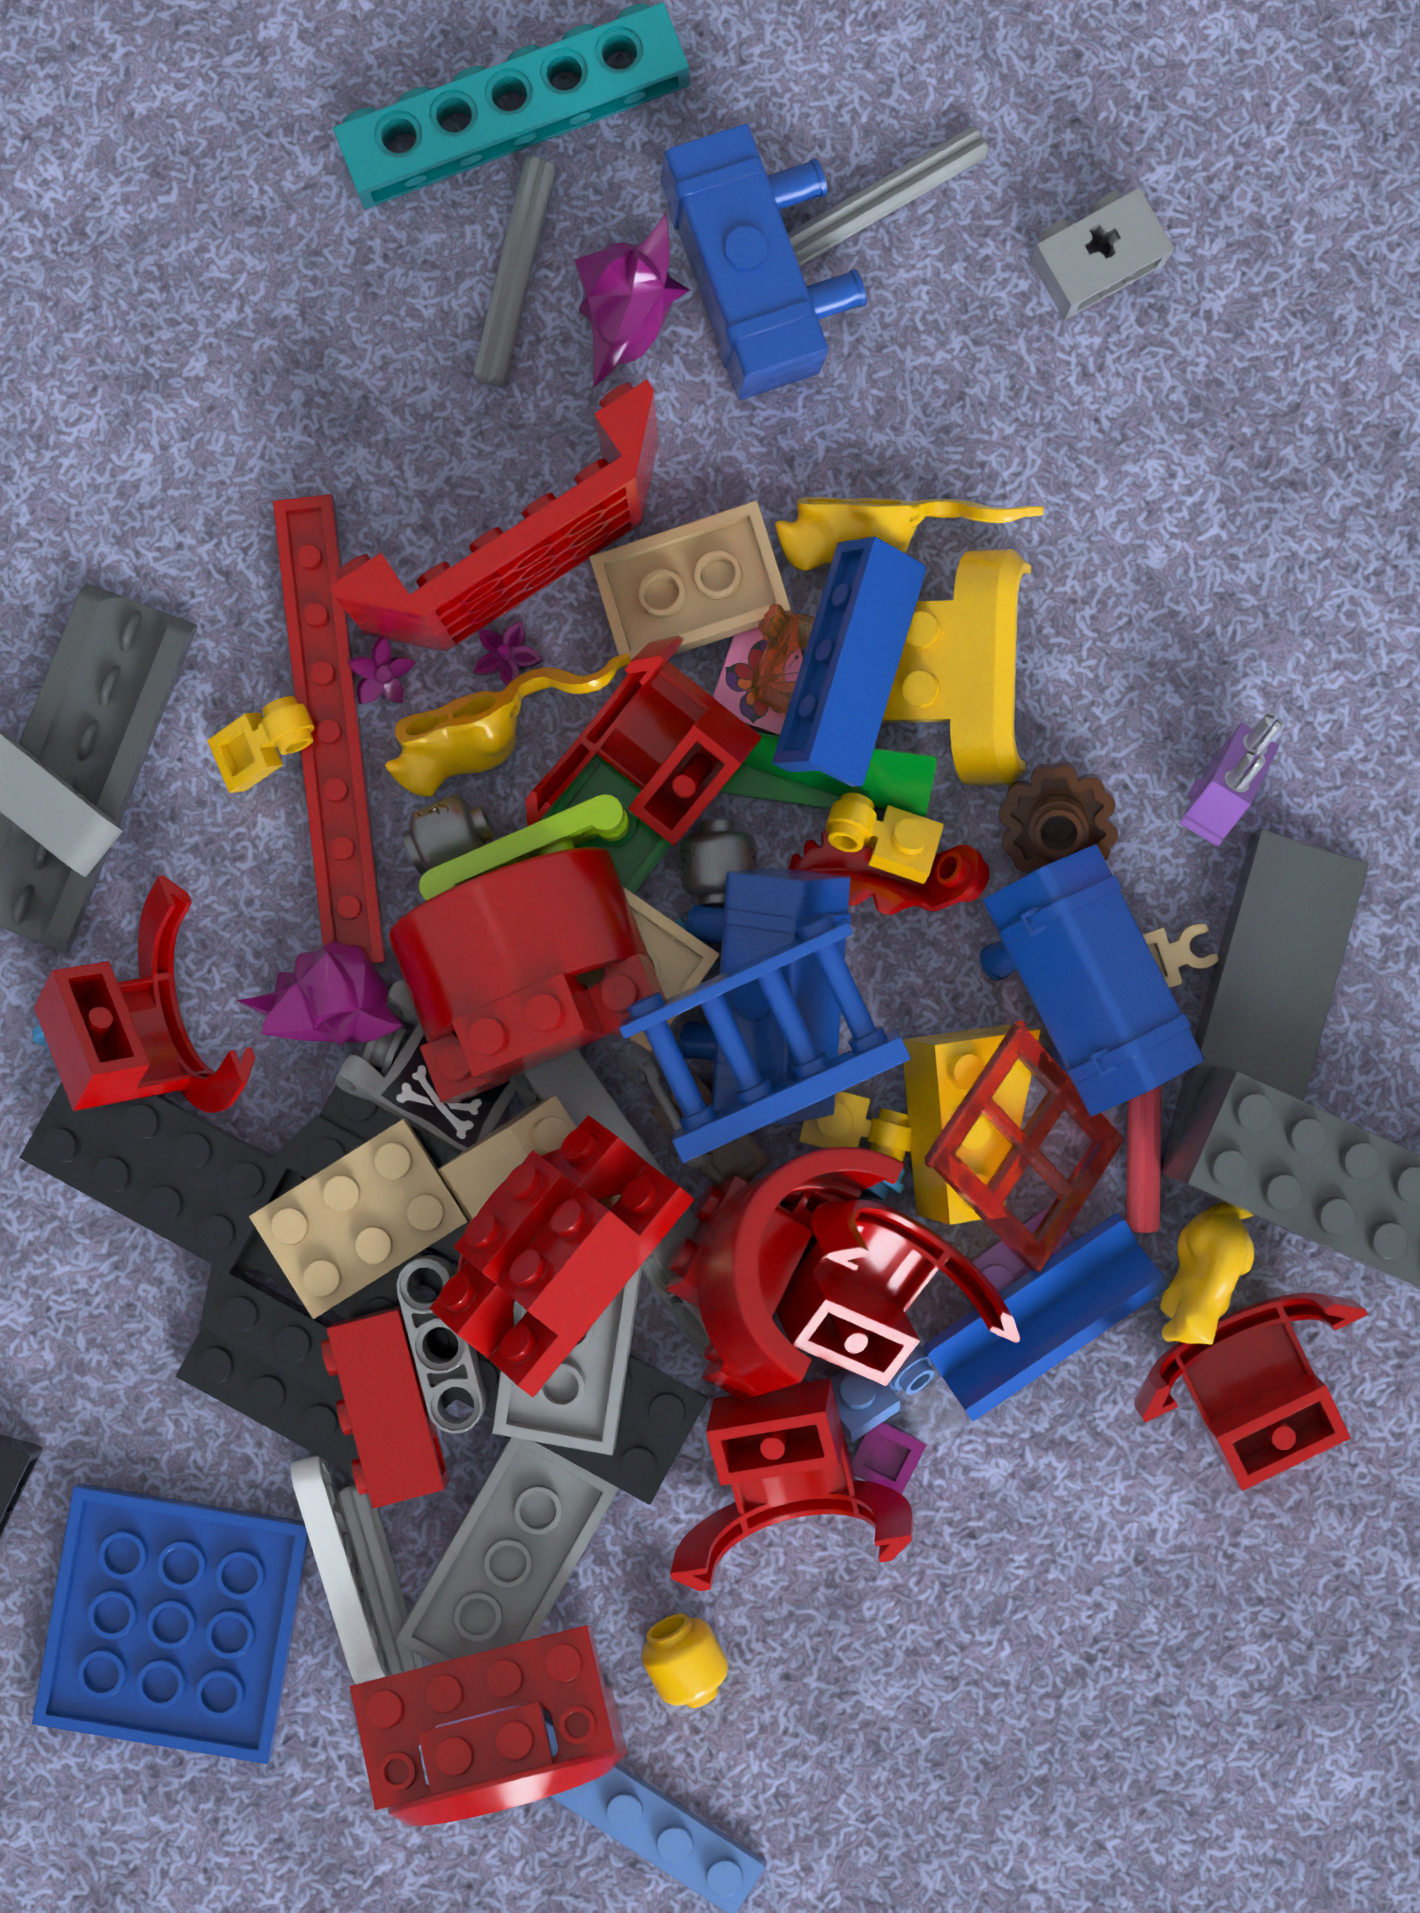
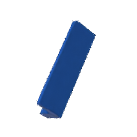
(850, 661)
(1055, 1313)

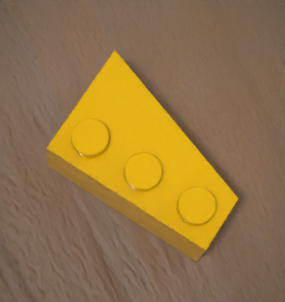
(935, 1084)

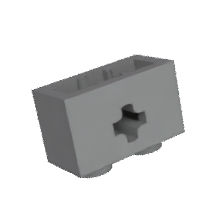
(1081, 279)

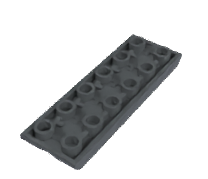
(94, 733)

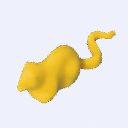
(826, 521)
(477, 728)
(1211, 1258)

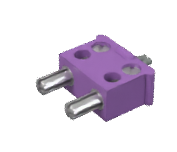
(1231, 780)

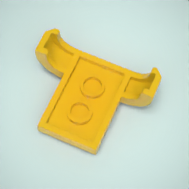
(963, 667)

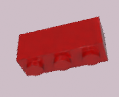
(384, 1408)

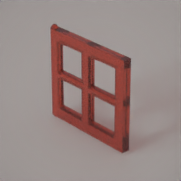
(989, 1199)

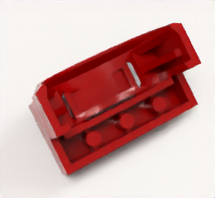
(497, 1756)

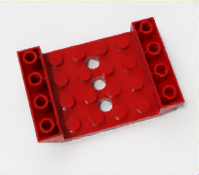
(527, 557)

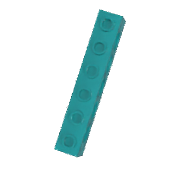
(495, 133)

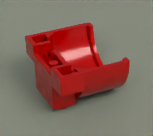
(503, 966)
(747, 1254)

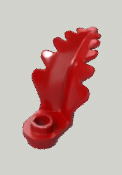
(954, 877)

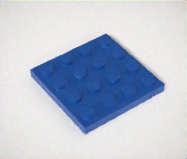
(171, 1623)

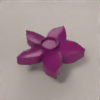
(506, 653)
(380, 673)

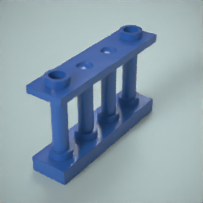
(814, 1073)

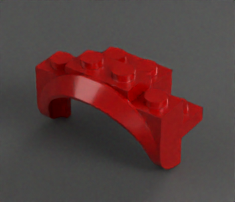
(556, 1251)

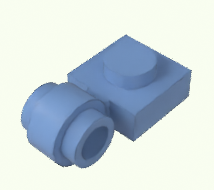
(868, 1403)

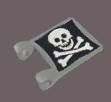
(410, 1091)

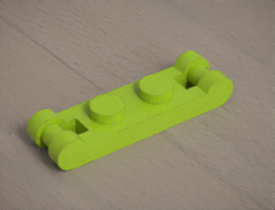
(563, 831)

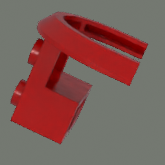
(661, 738)
(129, 1035)
(863, 1278)
(1256, 1386)
(785, 1463)

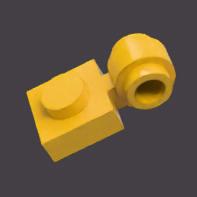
(248, 745)
(900, 841)
(888, 1133)

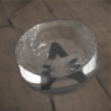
(933, 1413)

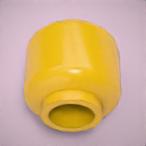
(684, 1660)

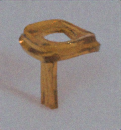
(784, 637)

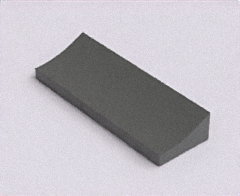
(1274, 969)

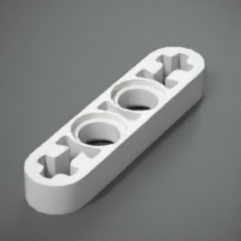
(337, 1568)

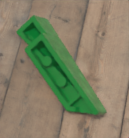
(891, 779)

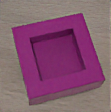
(887, 1456)

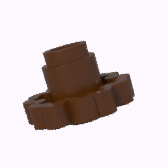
(1056, 816)

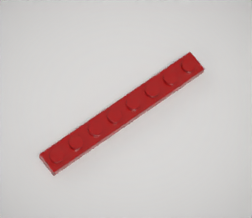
(335, 759)

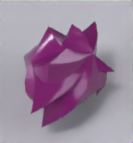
(627, 298)
(328, 998)

